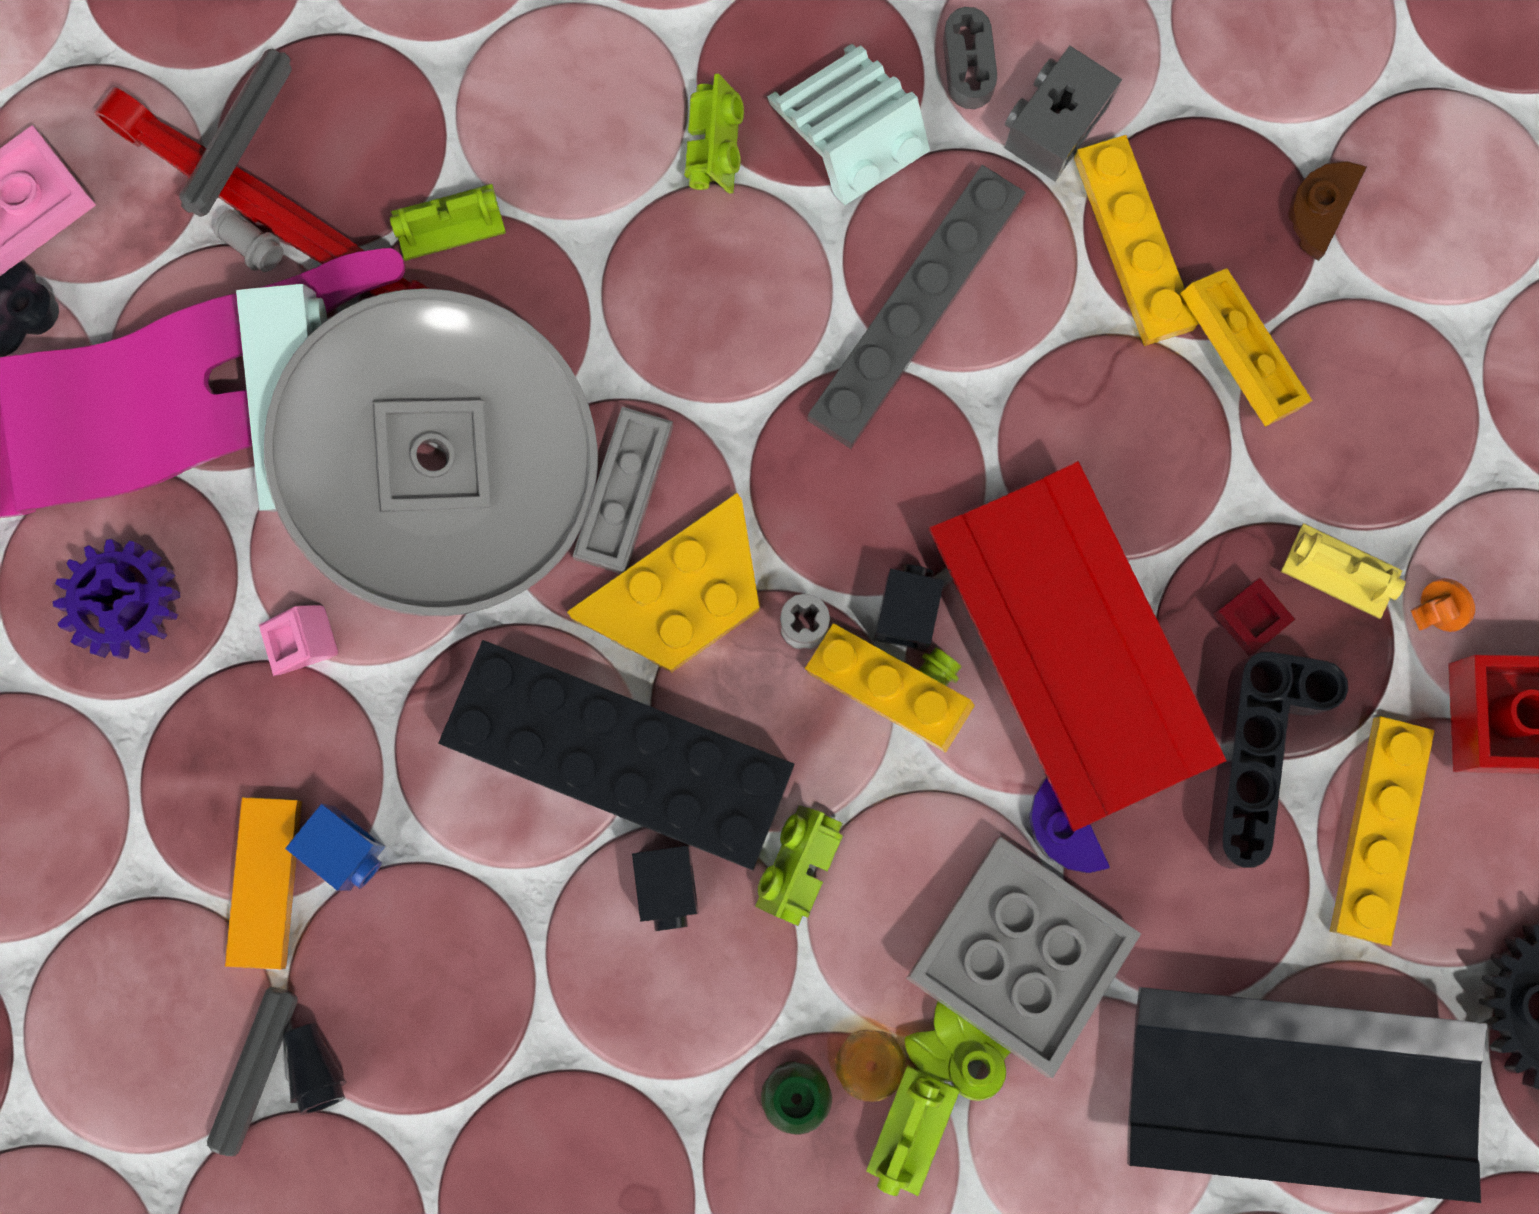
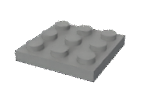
(1024, 957)

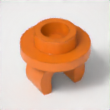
(1445, 606)

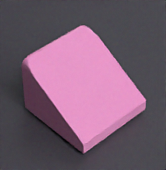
(298, 638)

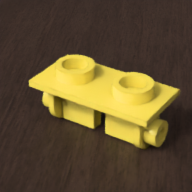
(1343, 571)

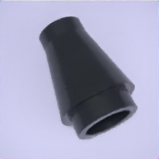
(312, 1072)

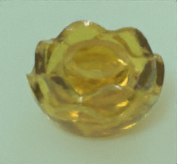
(865, 1047)

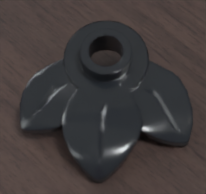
(24, 307)

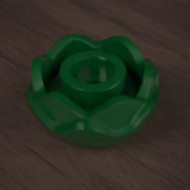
(791, 1079)

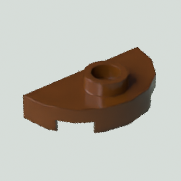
(1321, 203)

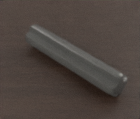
(252, 1071)

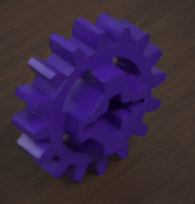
(100, 582)

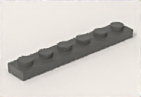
(916, 307)

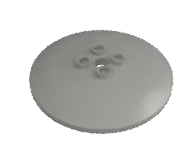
(447, 375)

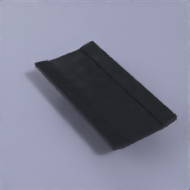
(1306, 1094)

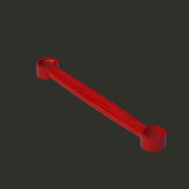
(242, 191)

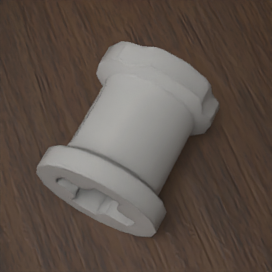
(803, 605)

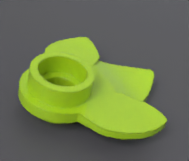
(950, 1050)

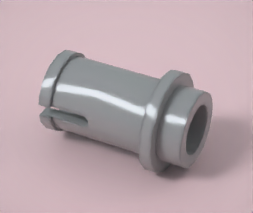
(259, 248)

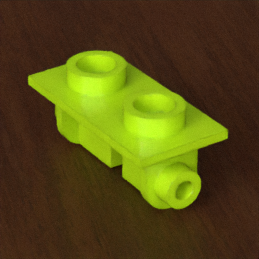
(716, 113)
(447, 222)
(805, 840)
(912, 1132)

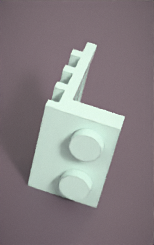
(856, 122)

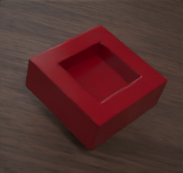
(1254, 616)

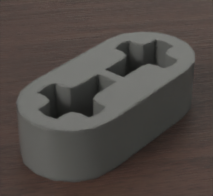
(959, 59)

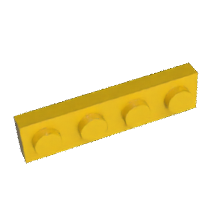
(1134, 240)
(1382, 831)

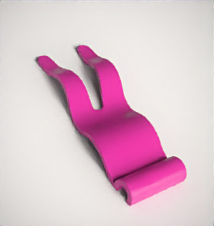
(142, 404)

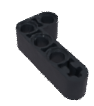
(1262, 764)

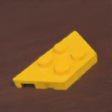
(680, 593)

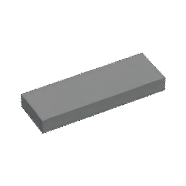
(623, 490)

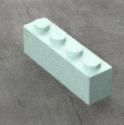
(272, 328)

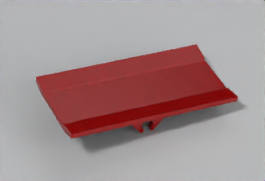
(1077, 646)

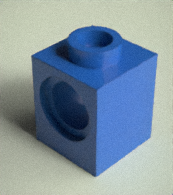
(337, 849)

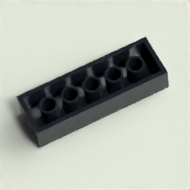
(617, 754)

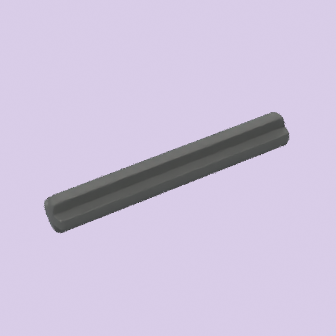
(235, 133)

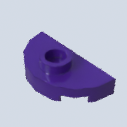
(1053, 835)

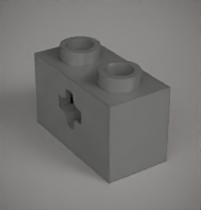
(1083, 95)

